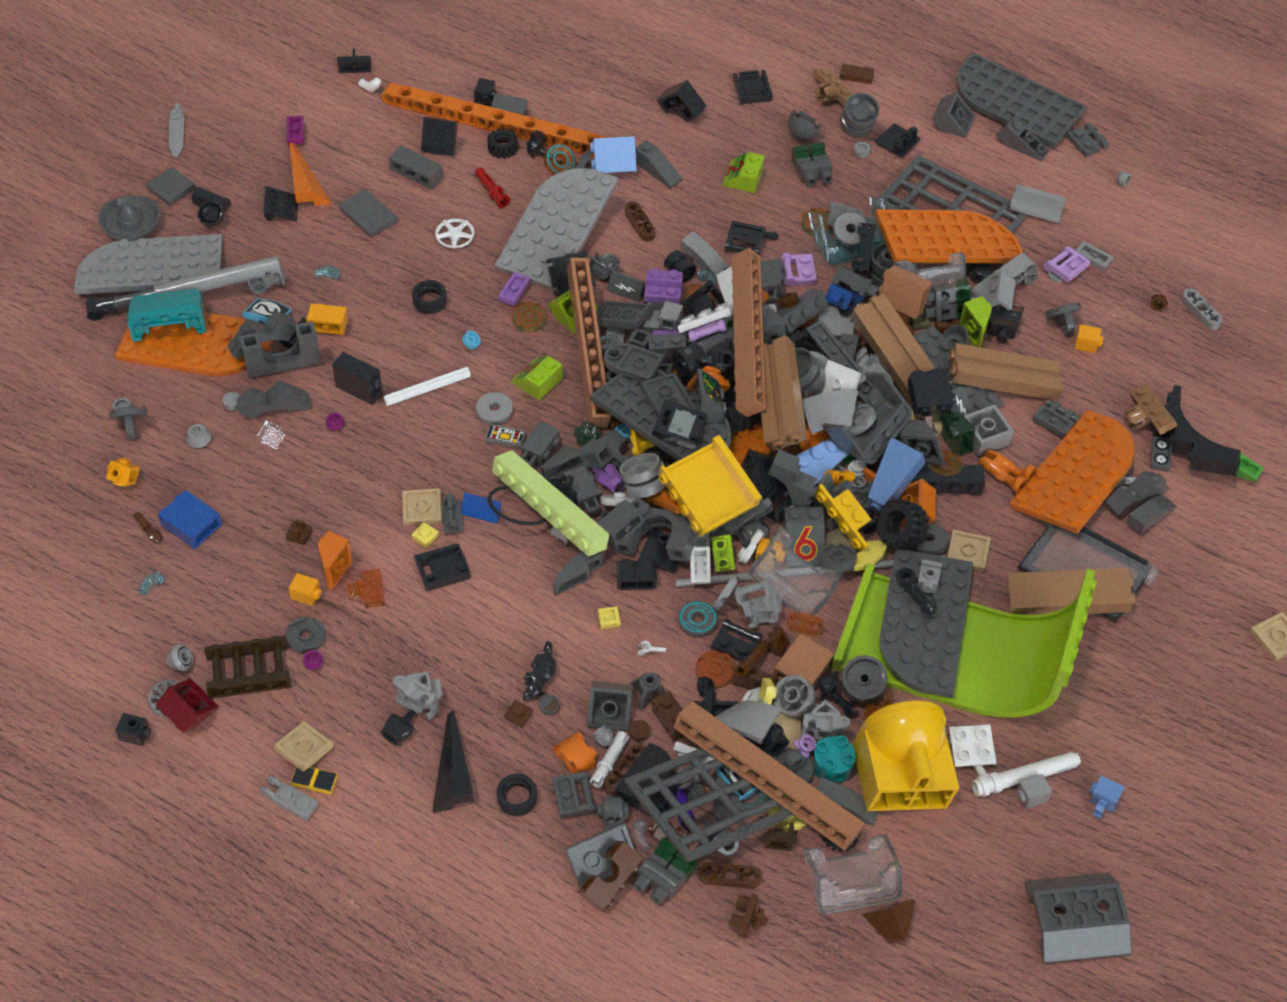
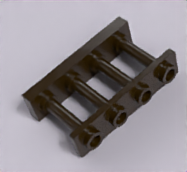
(247, 684)

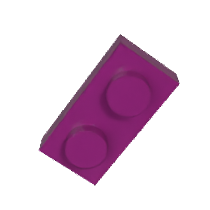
(295, 130)

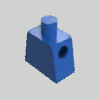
(842, 297)

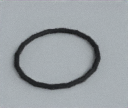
(506, 517)

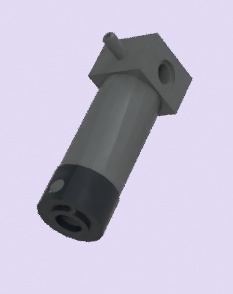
(686, 358)

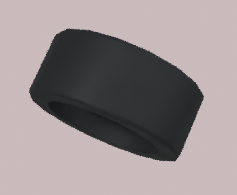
(426, 287)
(514, 780)

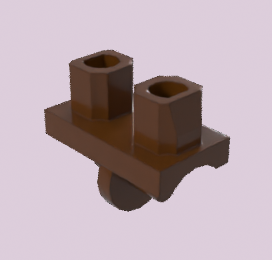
(748, 906)

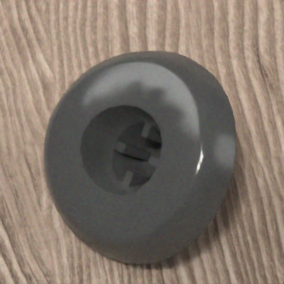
(129, 217)

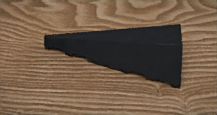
(453, 778)

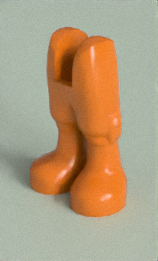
(1002, 467)

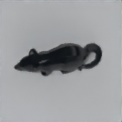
(543, 670)

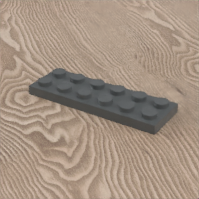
(937, 351)

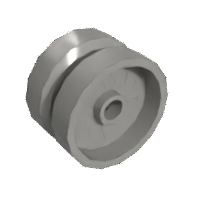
(641, 475)

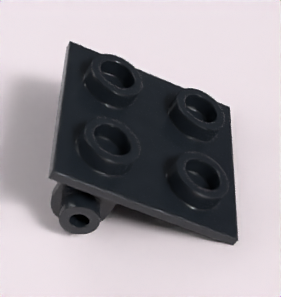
(898, 139)
(279, 204)

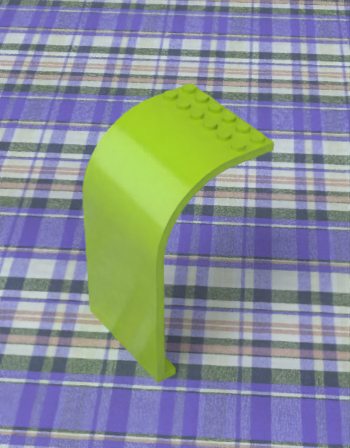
(1005, 661)

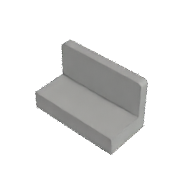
(1000, 290)

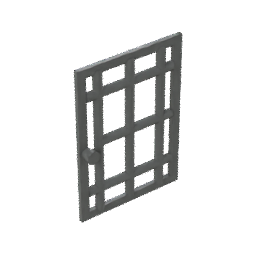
(931, 175)
(681, 810)

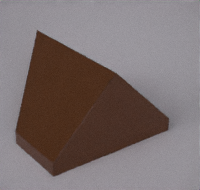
(892, 920)

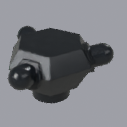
(720, 357)

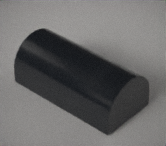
(202, 195)

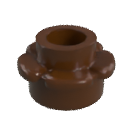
(1156, 305)

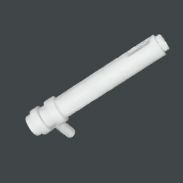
(996, 782)

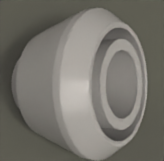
(198, 436)
(179, 658)

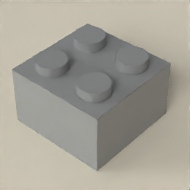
(990, 430)

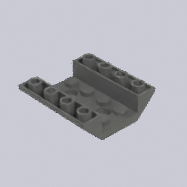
(1083, 929)

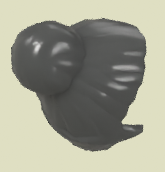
(956, 334)

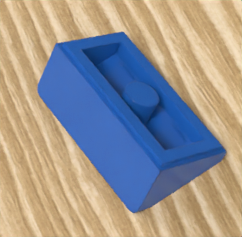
(478, 508)

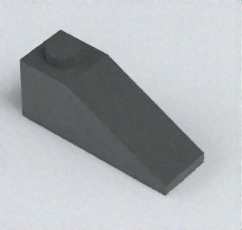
(656, 164)

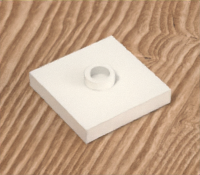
(839, 378)

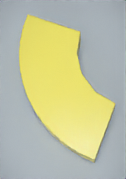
(872, 554)

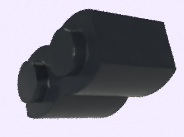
(636, 574)

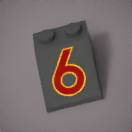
(807, 531)

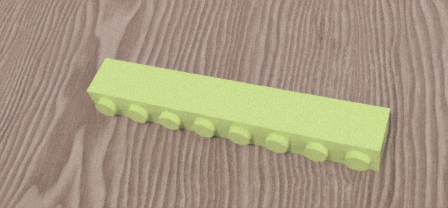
(550, 503)

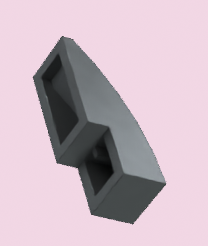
(1150, 513)
(576, 572)
(848, 799)

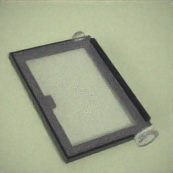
(1065, 550)

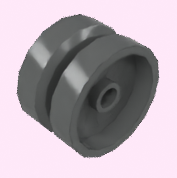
(860, 691)

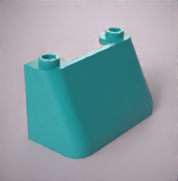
(166, 309)

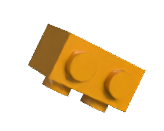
(328, 318)

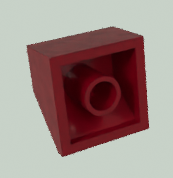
(186, 705)

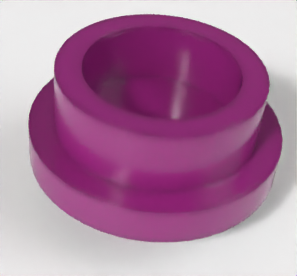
(334, 421)
(313, 660)

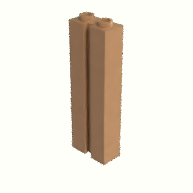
(890, 340)
(1005, 371)
(784, 414)
(1052, 590)

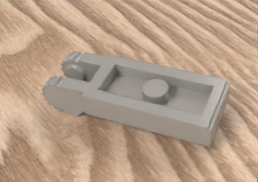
(290, 799)

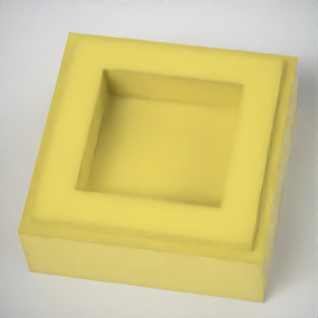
(609, 617)

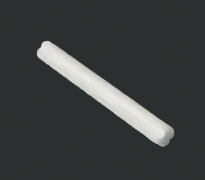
(427, 386)

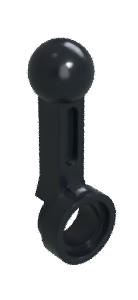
(927, 605)
(706, 689)

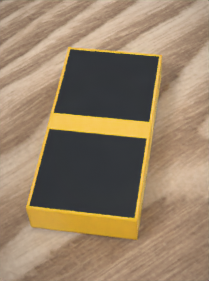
(315, 780)

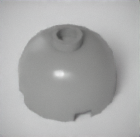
(794, 696)

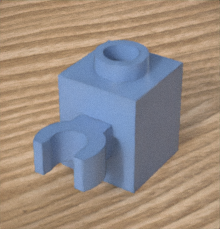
(1105, 795)

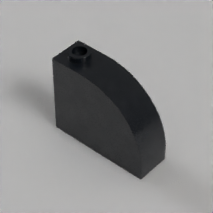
(650, 757)

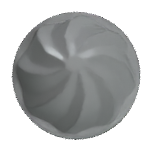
(603, 736)

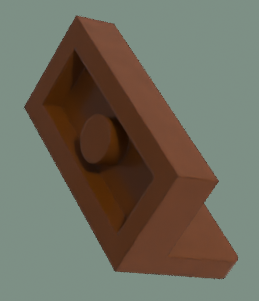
(752, 679)

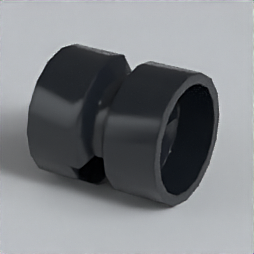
(679, 262)

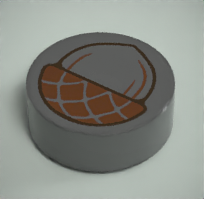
(549, 704)

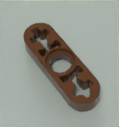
(633, 206)
(625, 761)
(722, 881)

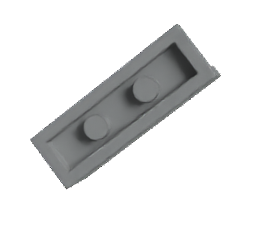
(1037, 203)

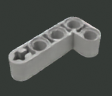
(1019, 268)

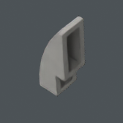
(703, 254)

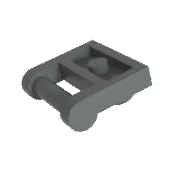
(567, 795)

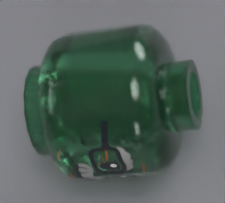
(586, 432)

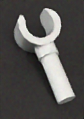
(648, 648)

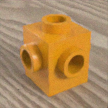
(122, 472)

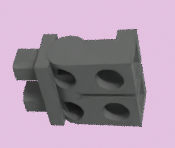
(857, 282)

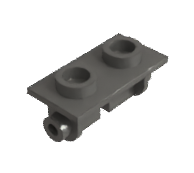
(451, 514)

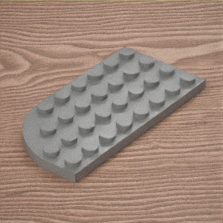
(147, 262)

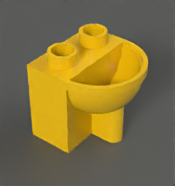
(905, 758)

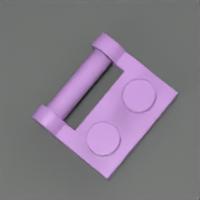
(804, 267)
(1069, 268)
(707, 329)

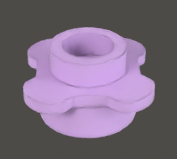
(806, 739)

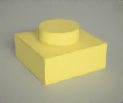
(425, 535)
(767, 691)

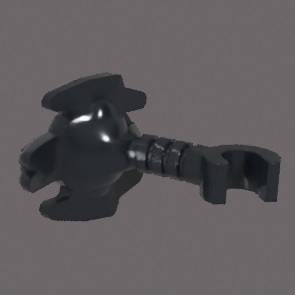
(536, 144)
(828, 687)

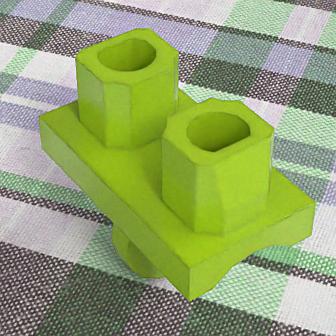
(723, 553)

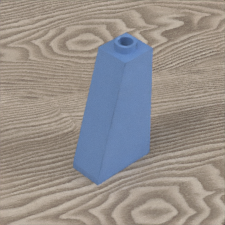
(894, 474)

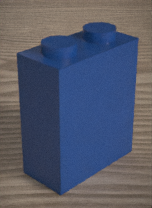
(189, 519)

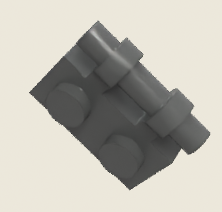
(1083, 141)
(1056, 418)

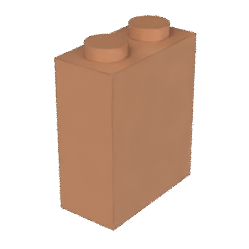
(905, 291)
(806, 660)

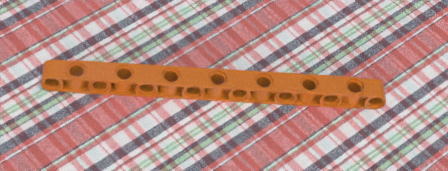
(485, 117)

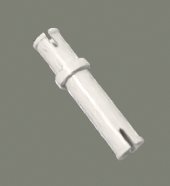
(605, 766)

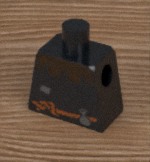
(1004, 322)

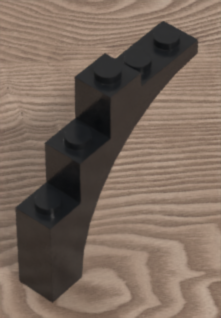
(1201, 452)

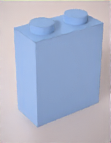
(613, 154)

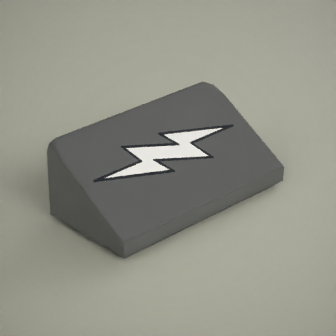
(626, 286)
(962, 402)

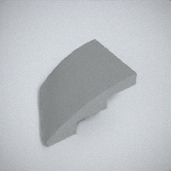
(830, 408)
(750, 719)

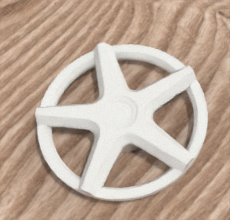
(454, 233)

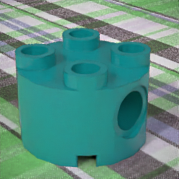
(834, 759)

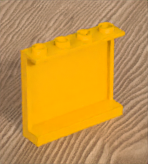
(710, 487)

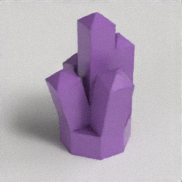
(609, 478)

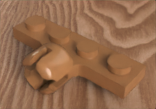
(831, 88)
(1148, 410)

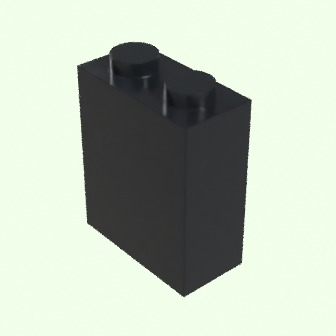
(357, 378)

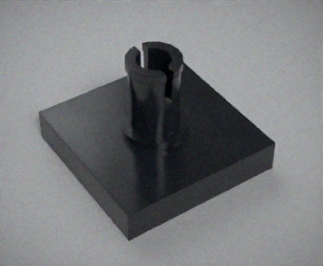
(439, 135)
(656, 550)

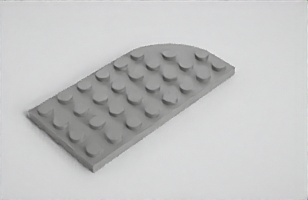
(556, 222)

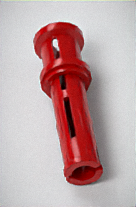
(495, 191)

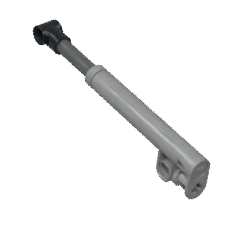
(258, 274)

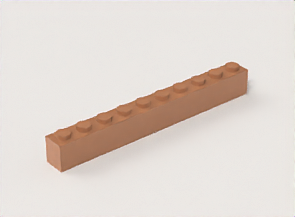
(748, 333)
(587, 337)
(768, 775)

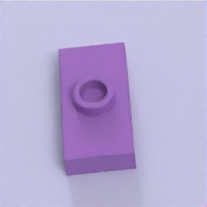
(514, 289)

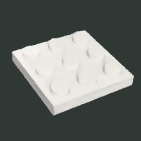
(705, 316)

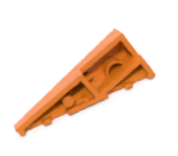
(305, 183)

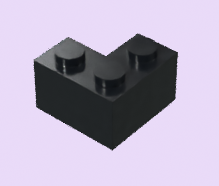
(684, 99)

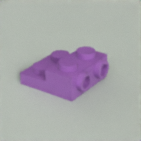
(663, 286)

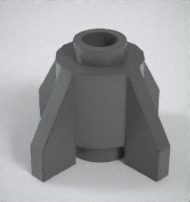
(648, 687)

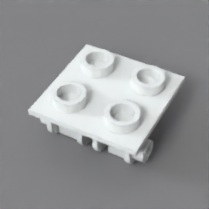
(972, 745)

